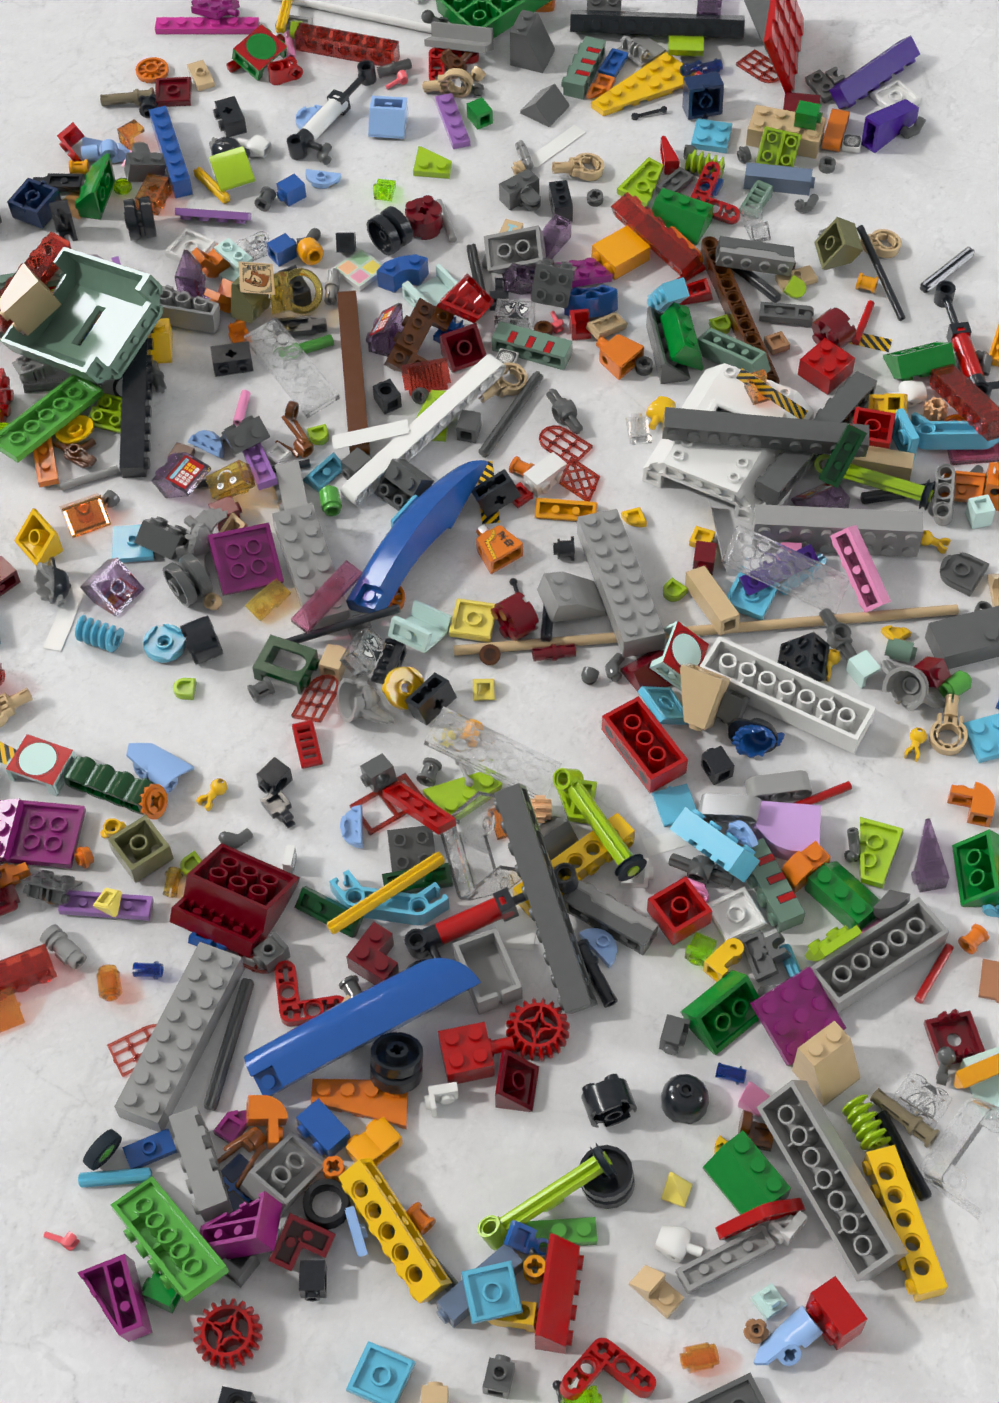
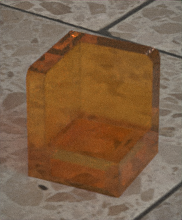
(127, 133)
(751, 389)

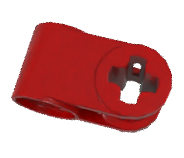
(282, 71)

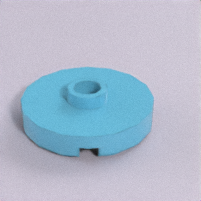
(161, 635)

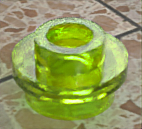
(122, 187)

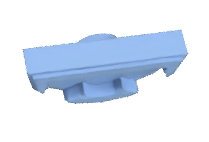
(305, 115)
(322, 179)
(209, 442)
(352, 826)
(742, 832)
(601, 944)
(357, 1231)

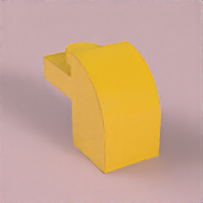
(888, 402)

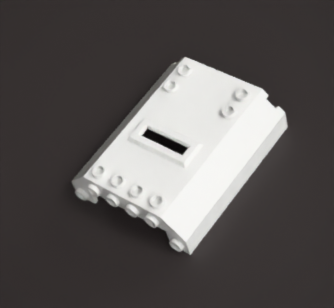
(720, 468)

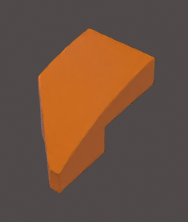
(601, 85)
(237, 331)

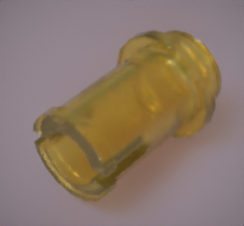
(173, 878)

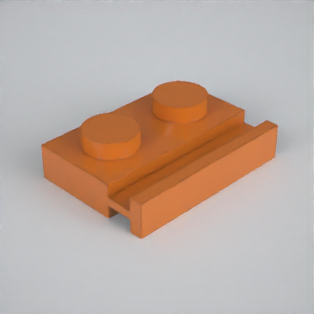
(967, 485)

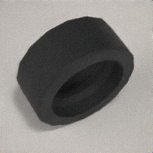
(321, 1186)

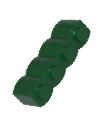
(106, 783)

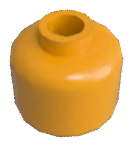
(310, 251)

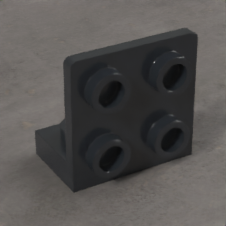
(806, 654)

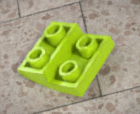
(686, 45)
(778, 147)
(232, 169)
(107, 413)
(835, 939)

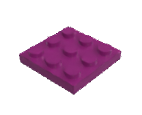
(245, 558)
(47, 834)
(795, 1012)

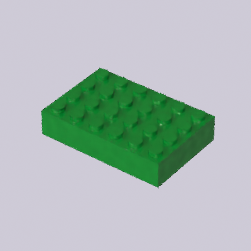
(487, 13)

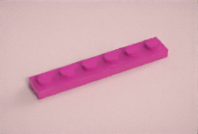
(206, 25)

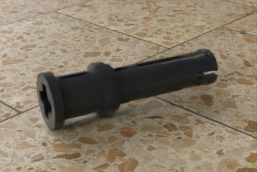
(595, 975)

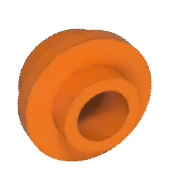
(84, 857)

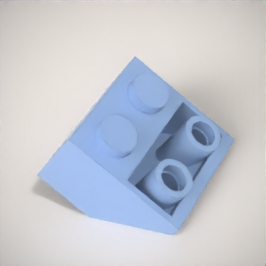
(388, 117)

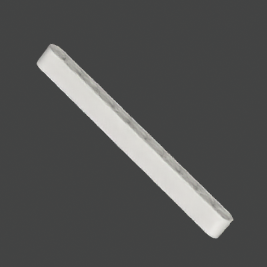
(425, 427)

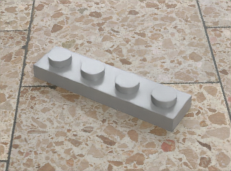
(725, 1259)

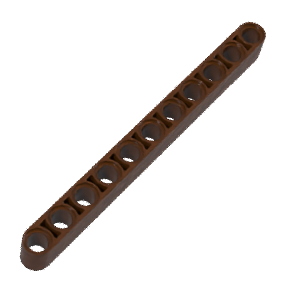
(733, 301)
(352, 365)

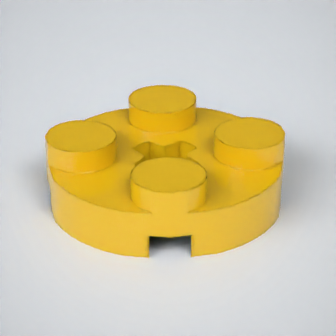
(393, 683)

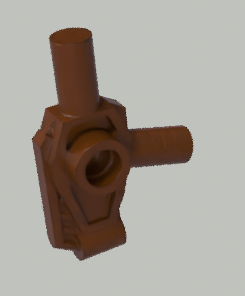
(453, 61)
(77, 453)

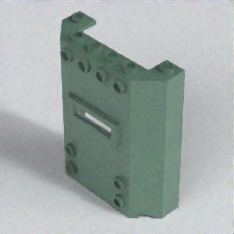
(90, 287)

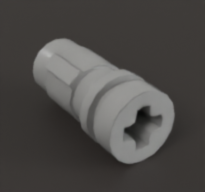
(64, 949)

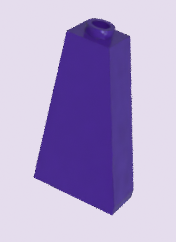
(886, 124)

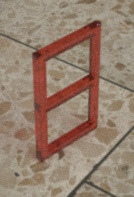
(396, 815)

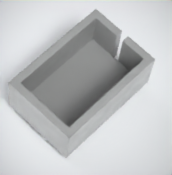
(491, 964)

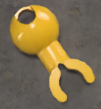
(929, 539)
(833, 659)
(917, 738)
(217, 788)

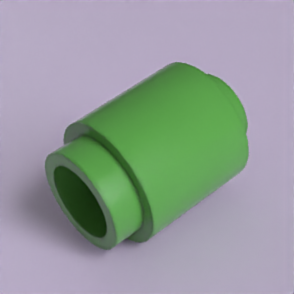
(330, 500)
(956, 684)

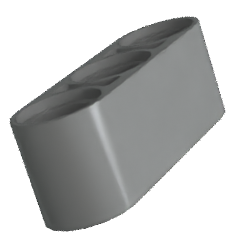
(944, 503)
(780, 786)
(729, 807)

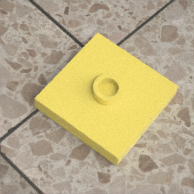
(472, 620)

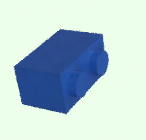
(323, 1129)

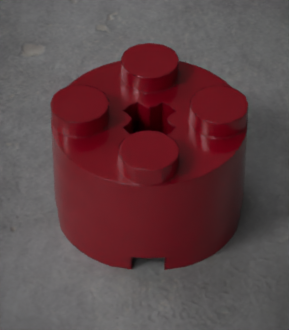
(424, 217)
(834, 327)
(515, 617)

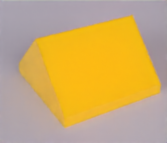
(38, 539)

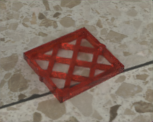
(586, 470)

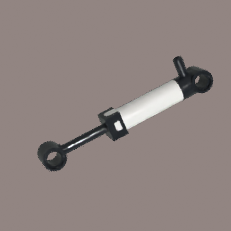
(337, 104)

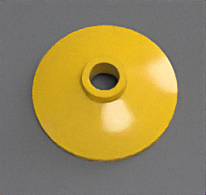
(76, 430)

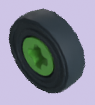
(102, 1149)

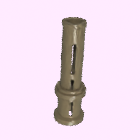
(125, 98)
(913, 1124)

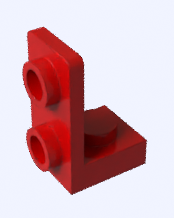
(68, 138)

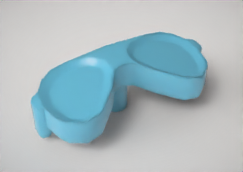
(990, 910)

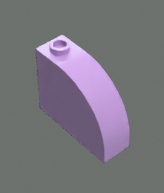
(787, 827)

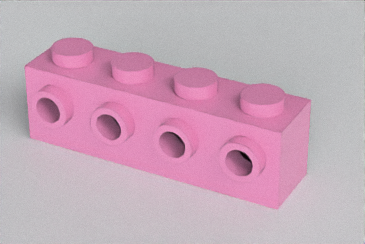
(860, 568)

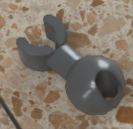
(428, 17)
(946, 1057)

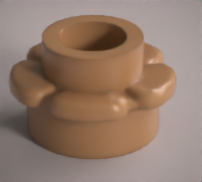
(756, 1338)

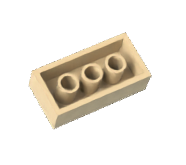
(784, 120)

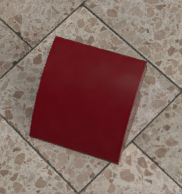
(233, 899)

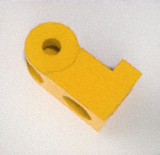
(722, 958)
(525, 1320)

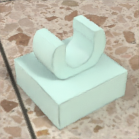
(769, 1301)

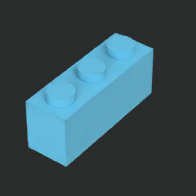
(667, 293)

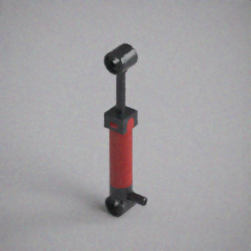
(961, 340)
(472, 919)

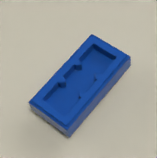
(150, 1149)

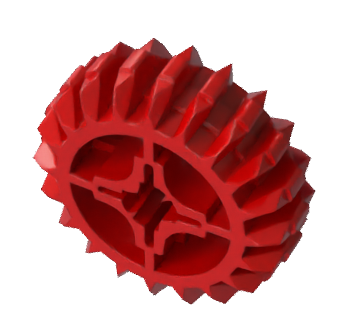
(519, 1023)
(232, 1323)

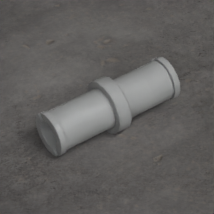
(332, 286)

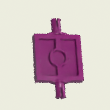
(215, 8)

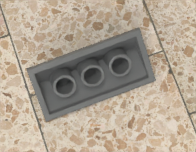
(667, 370)

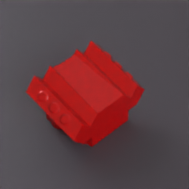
(466, 300)

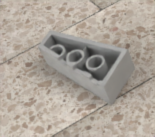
(189, 311)

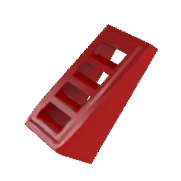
(668, 156)
(703, 292)
(303, 731)

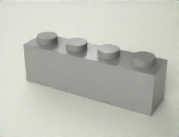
(290, 484)

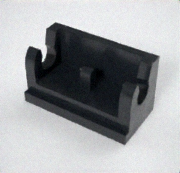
(63, 219)
(392, 658)

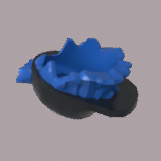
(753, 736)

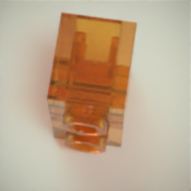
(158, 189)

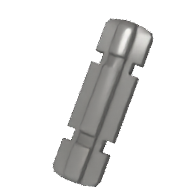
(524, 154)

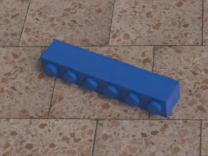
(171, 151)

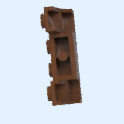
(414, 332)

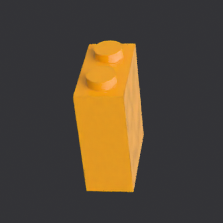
(621, 252)

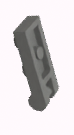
(786, 313)

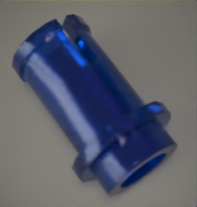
(712, 66)
(688, 69)
(148, 970)
(731, 1073)

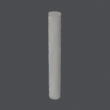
(446, 222)
(89, 478)

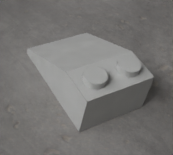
(516, 246)
(570, 597)
(284, 1171)

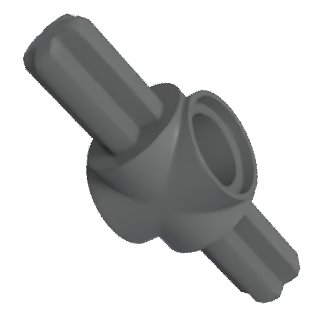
(564, 411)
(839, 628)
(701, 869)

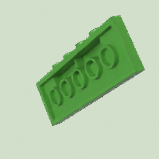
(47, 417)
(168, 1240)

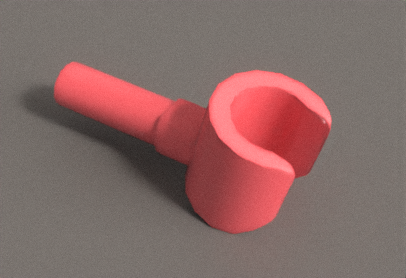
(402, 79)
(557, 324)
(68, 1242)

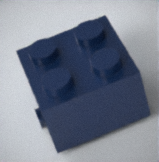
(703, 95)
(32, 202)

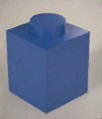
(291, 190)
(282, 249)

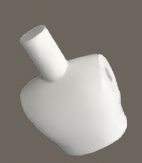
(257, 145)
(915, 390)
(675, 1243)

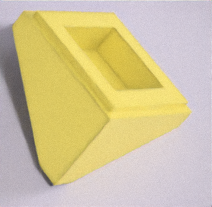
(483, 689)
(109, 901)
(676, 1190)

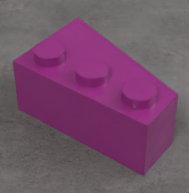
(246, 1230)
(120, 1295)

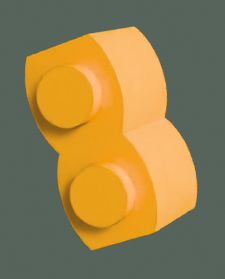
(376, 1142)

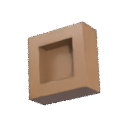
(777, 343)

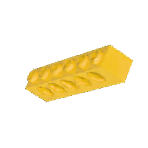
(579, 855)
(888, 1161)
(406, 1235)

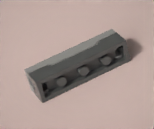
(755, 256)
(608, 914)

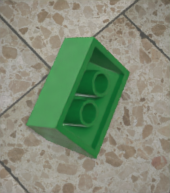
(96, 189)
(684, 213)
(681, 336)
(919, 360)
(978, 869)
(842, 895)
(723, 1011)
(745, 1175)

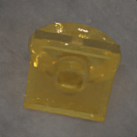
(283, 295)

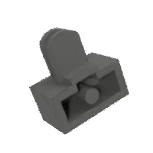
(141, 162)
(521, 191)

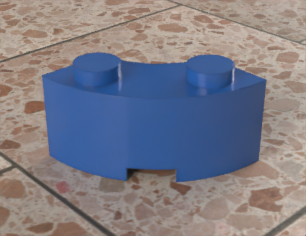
(402, 269)
(599, 300)

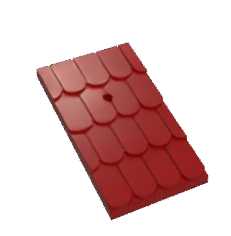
(780, 30)

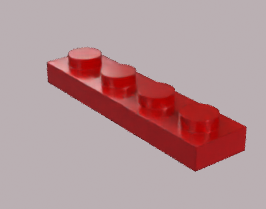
(419, 808)

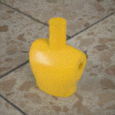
(656, 410)

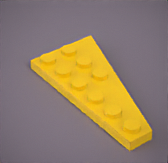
(648, 83)

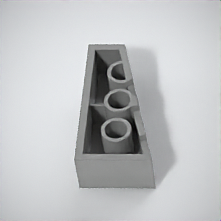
(200, 1164)

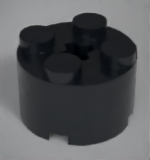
(201, 640)
(608, 1101)

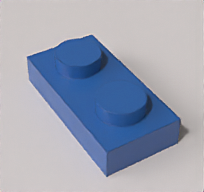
(613, 62)

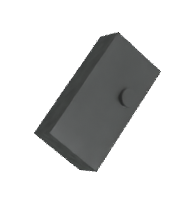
(965, 637)

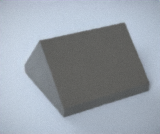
(546, 106)
(557, 835)

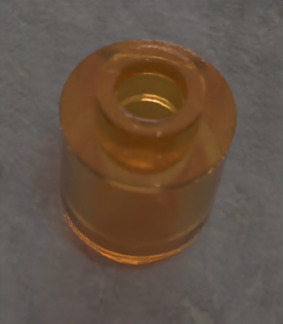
(109, 982)
(699, 1357)

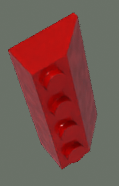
(557, 1295)

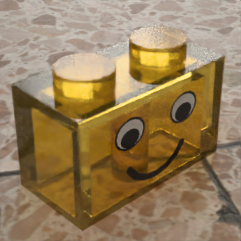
(230, 480)

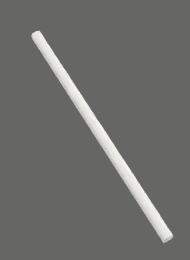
(364, 14)

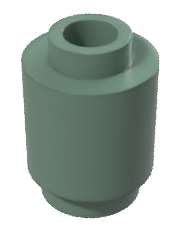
(900, 650)

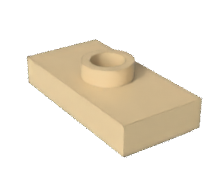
(200, 75)
(804, 273)
(606, 325)

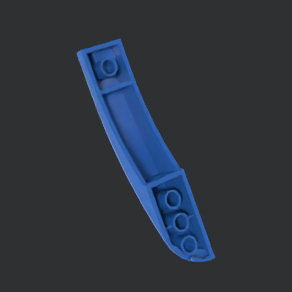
(412, 535)
(357, 1022)

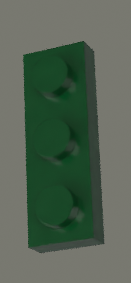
(842, 455)
(440, 875)
(324, 909)

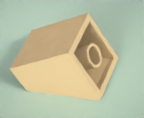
(27, 301)
(701, 695)
(827, 1063)

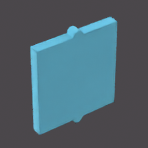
(672, 801)

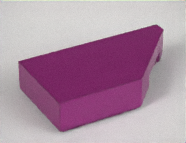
(231, 1126)

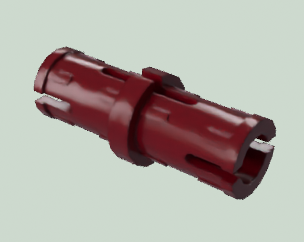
(553, 652)

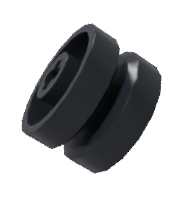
(139, 218)
(389, 230)
(396, 1063)
(615, 1191)

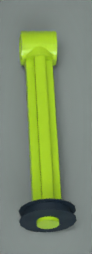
(885, 482)
(572, 783)
(494, 1228)

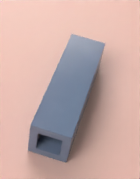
(782, 178)
(454, 1306)

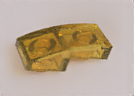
(267, 599)

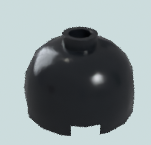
(684, 1098)

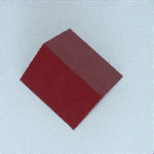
(462, 347)
(641, 675)
(516, 1083)

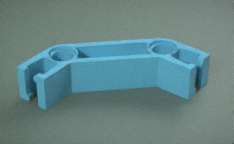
(948, 435)
(397, 908)

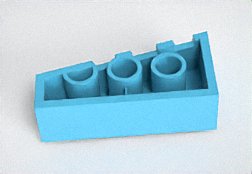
(715, 845)

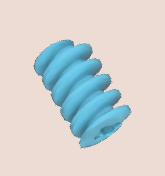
(98, 634)

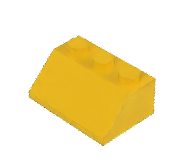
(162, 341)

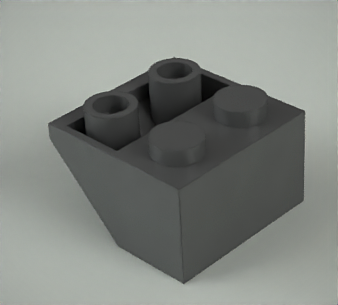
(401, 483)
(161, 537)

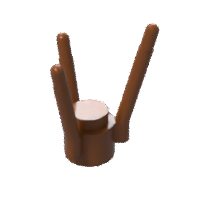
(302, 445)
(250, 1141)

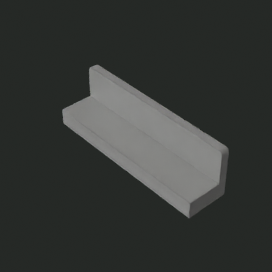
(460, 37)

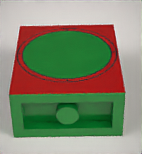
(258, 51)

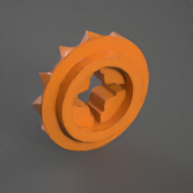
(159, 802)

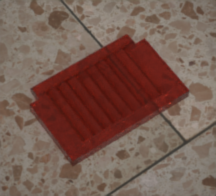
(426, 374)

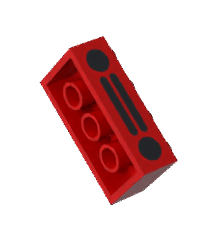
(644, 744)

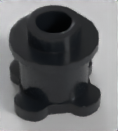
(147, 103)
(564, 548)

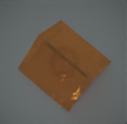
(85, 515)

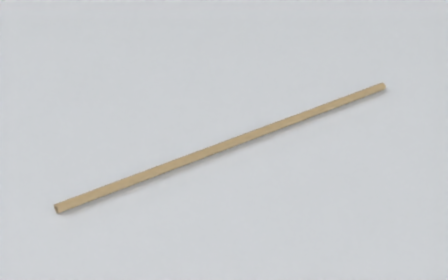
(702, 630)

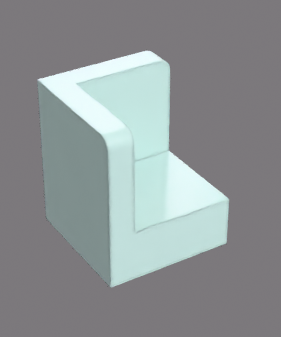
(980, 511)
(861, 667)

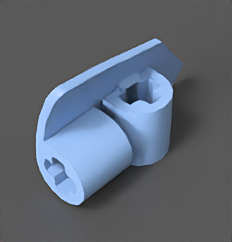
(95, 149)
(157, 764)
(785, 1340)

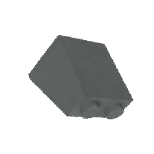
(530, 43)

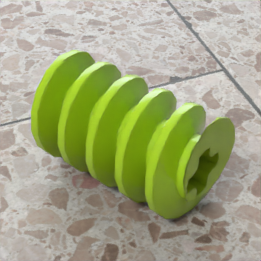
(698, 162)
(863, 1123)

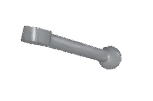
(468, 781)

